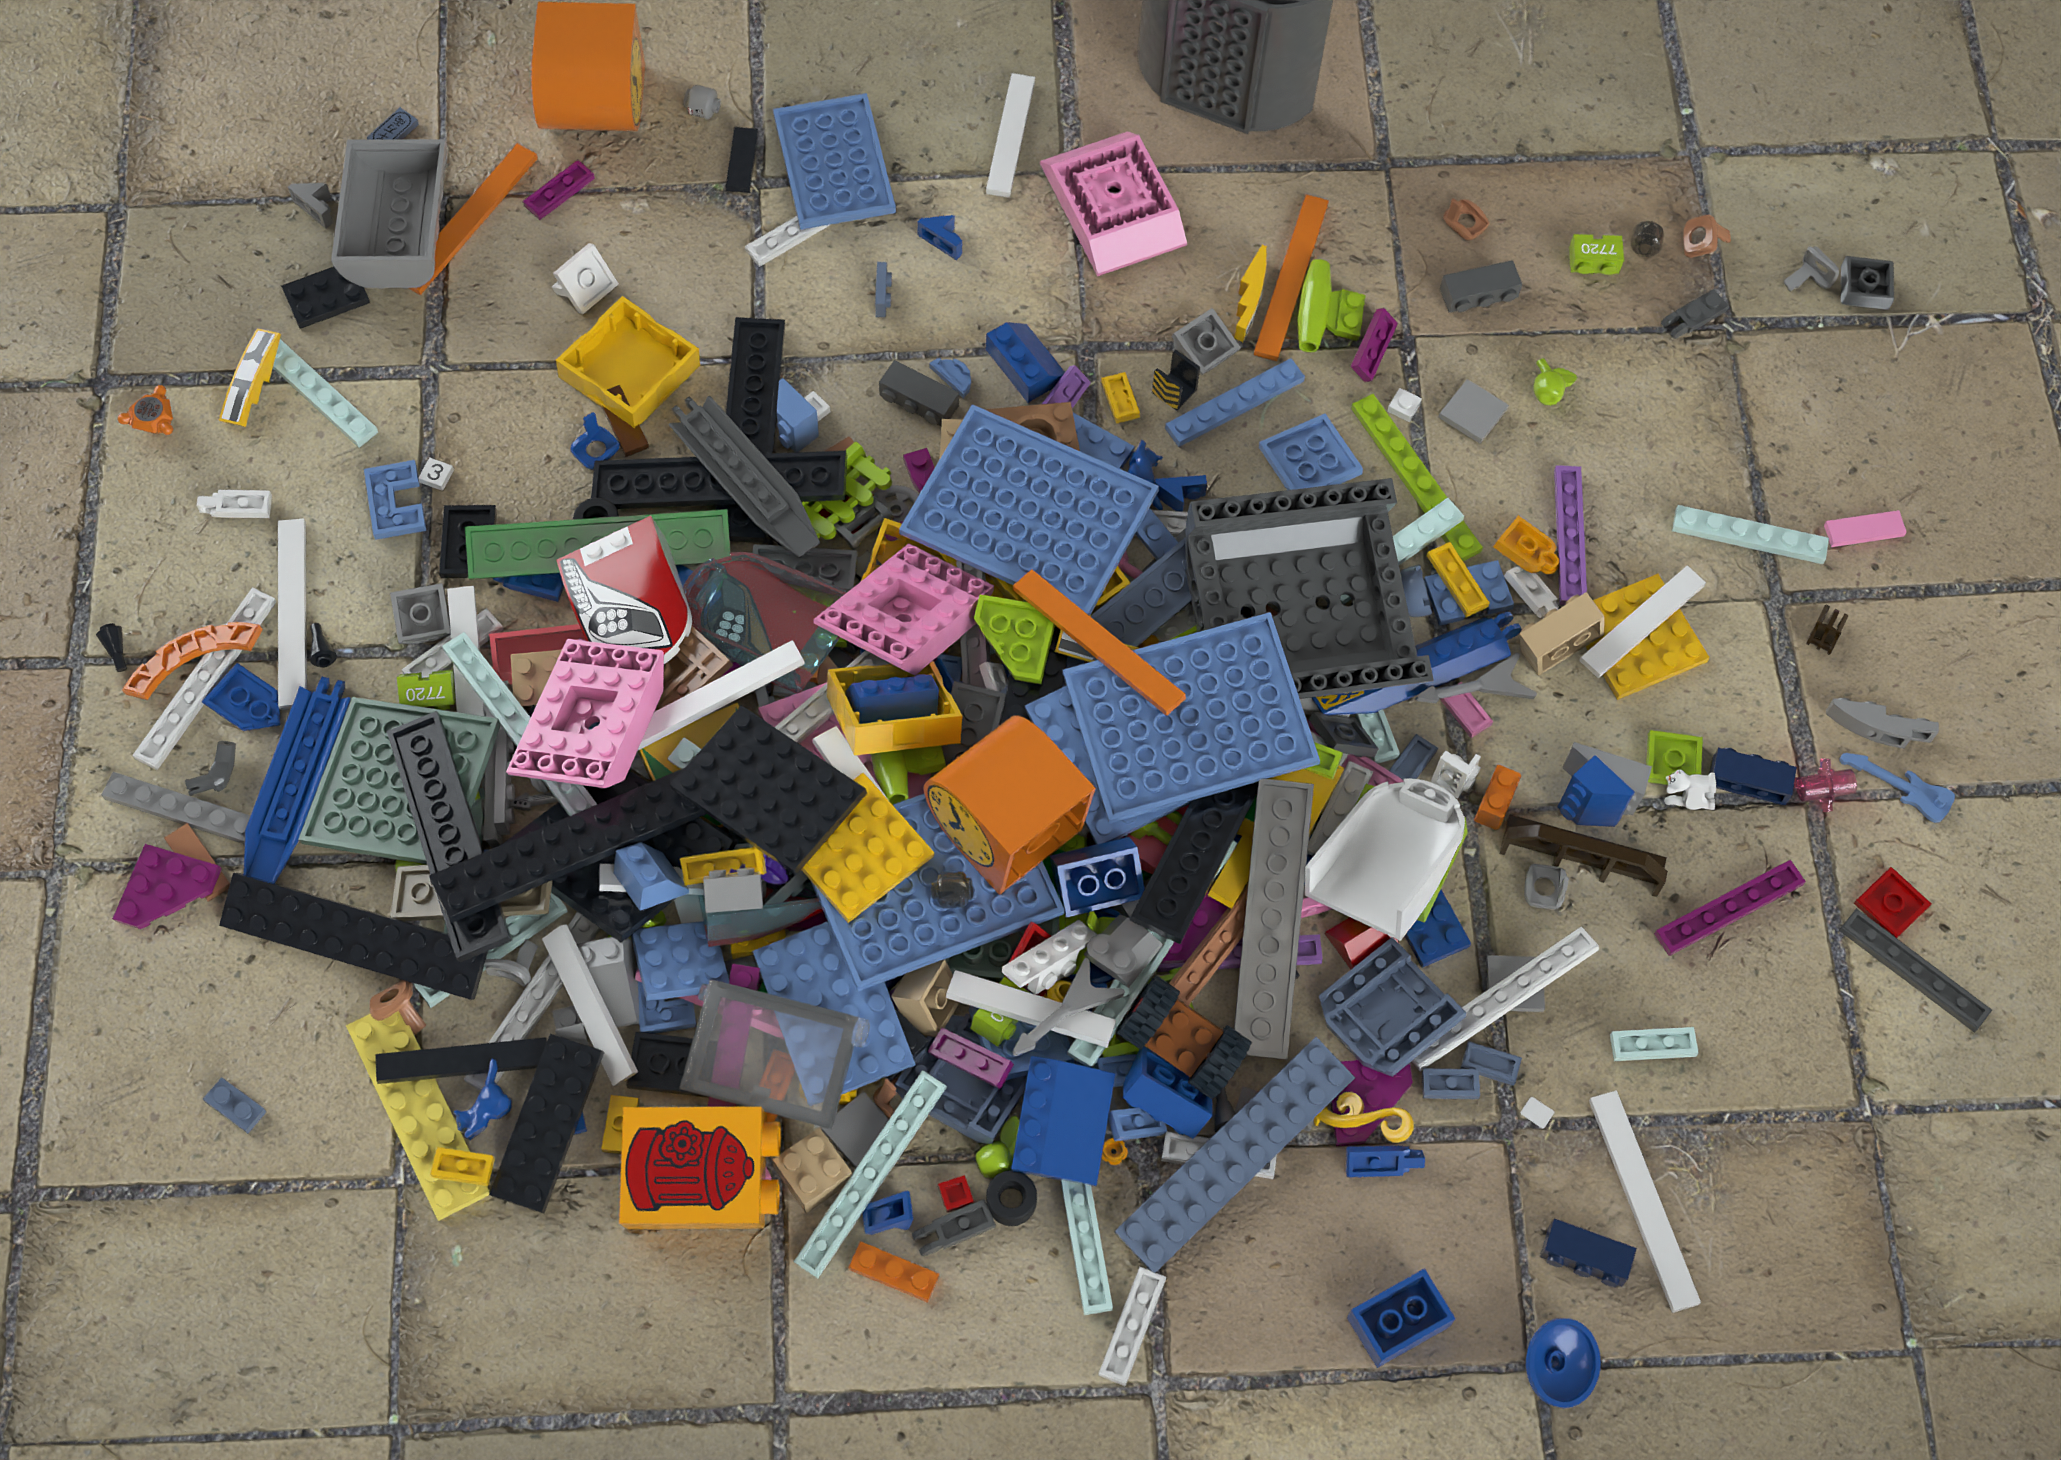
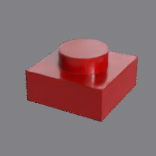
(955, 1193)

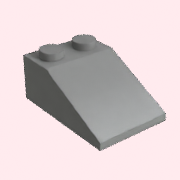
(1631, 772)
(733, 891)
(614, 972)

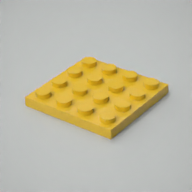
(1659, 656)
(866, 854)

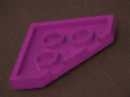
(163, 885)
(1204, 920)
(1377, 1093)

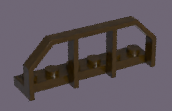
(1586, 851)

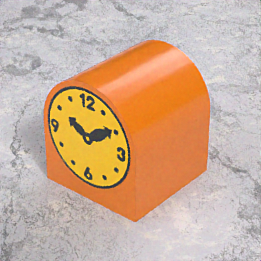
(587, 66)
(1010, 801)

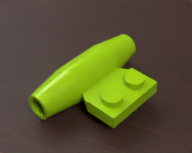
(1322, 309)
(893, 767)

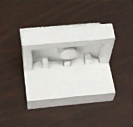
(584, 279)

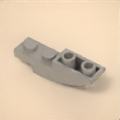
(1872, 723)

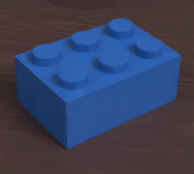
(1400, 1318)

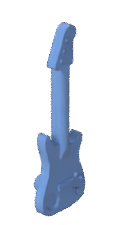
(1930, 800)

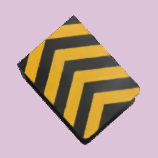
(1179, 383)

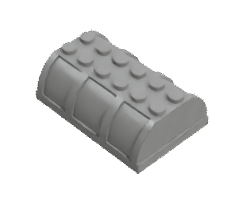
(389, 212)

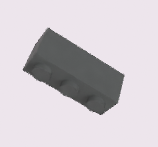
(1480, 286)
(918, 393)

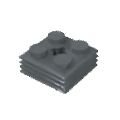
(1867, 282)

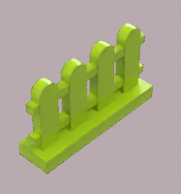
(857, 465)

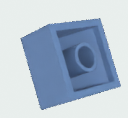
(795, 418)
(647, 876)

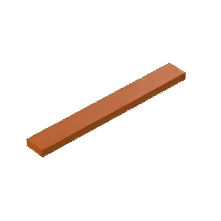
(479, 207)
(1291, 278)
(1099, 642)

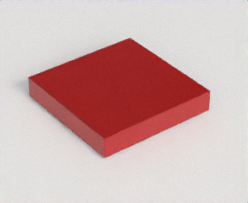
(1892, 902)

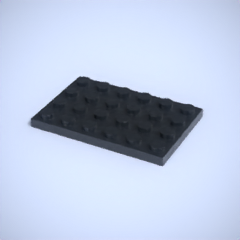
(768, 789)
(580, 890)

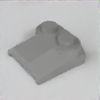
(1206, 341)
(421, 614)
(1123, 949)

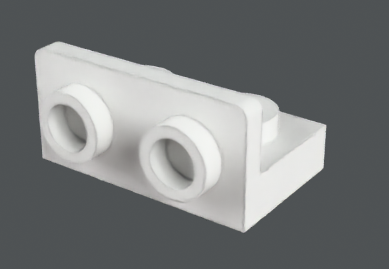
(1455, 774)

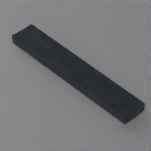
(458, 1060)

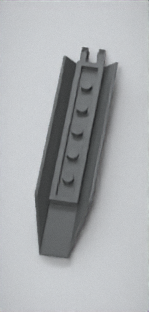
(745, 474)

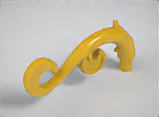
(1356, 1118)

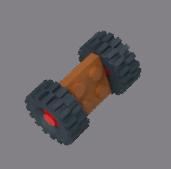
(1184, 1037)

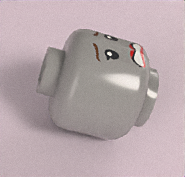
(701, 101)

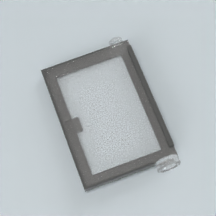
(772, 1053)

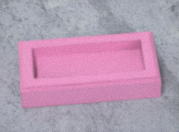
(1468, 713)

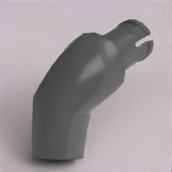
(219, 773)

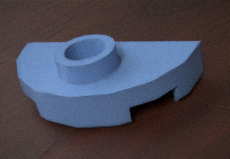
(954, 374)

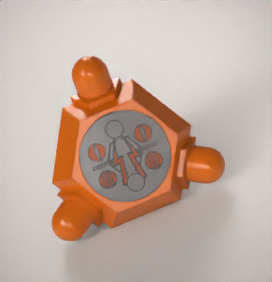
(150, 413)

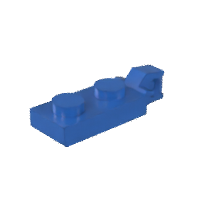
(542, 586)
(1382, 1160)

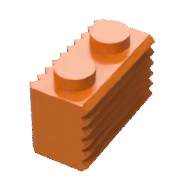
(1497, 797)

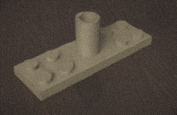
(417, 900)

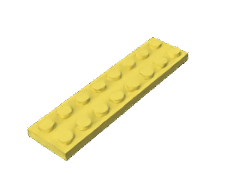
(416, 1113)

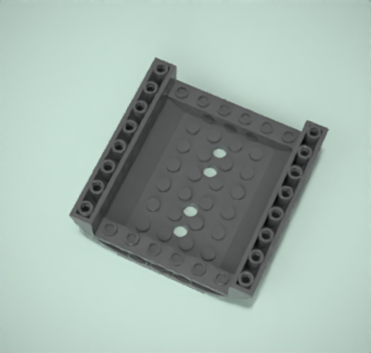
(1261, 64)
(1305, 547)

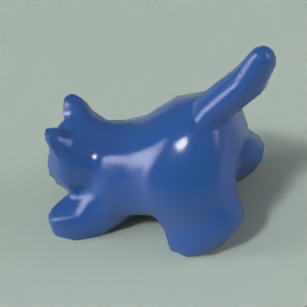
(1141, 466)
(489, 1105)

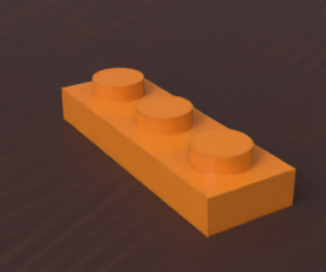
(894, 1271)

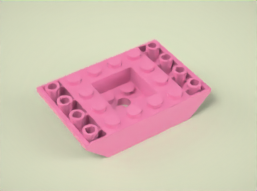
(1120, 225)
(907, 609)
(587, 687)

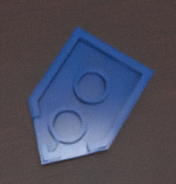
(244, 700)

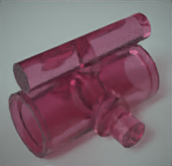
(1826, 785)

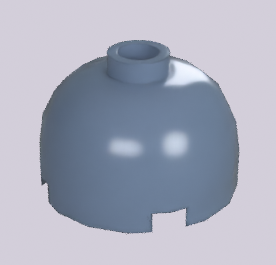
(1415, 592)

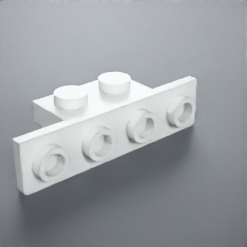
(1049, 959)

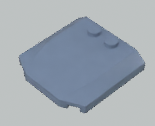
(1388, 1010)
(967, 1102)

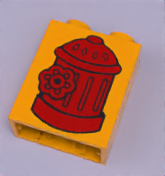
(697, 1168)

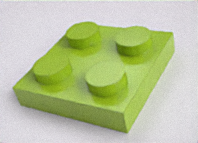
(1672, 752)

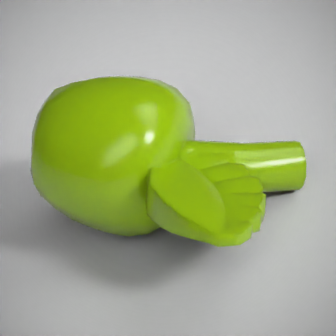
(1551, 384)
(998, 1156)

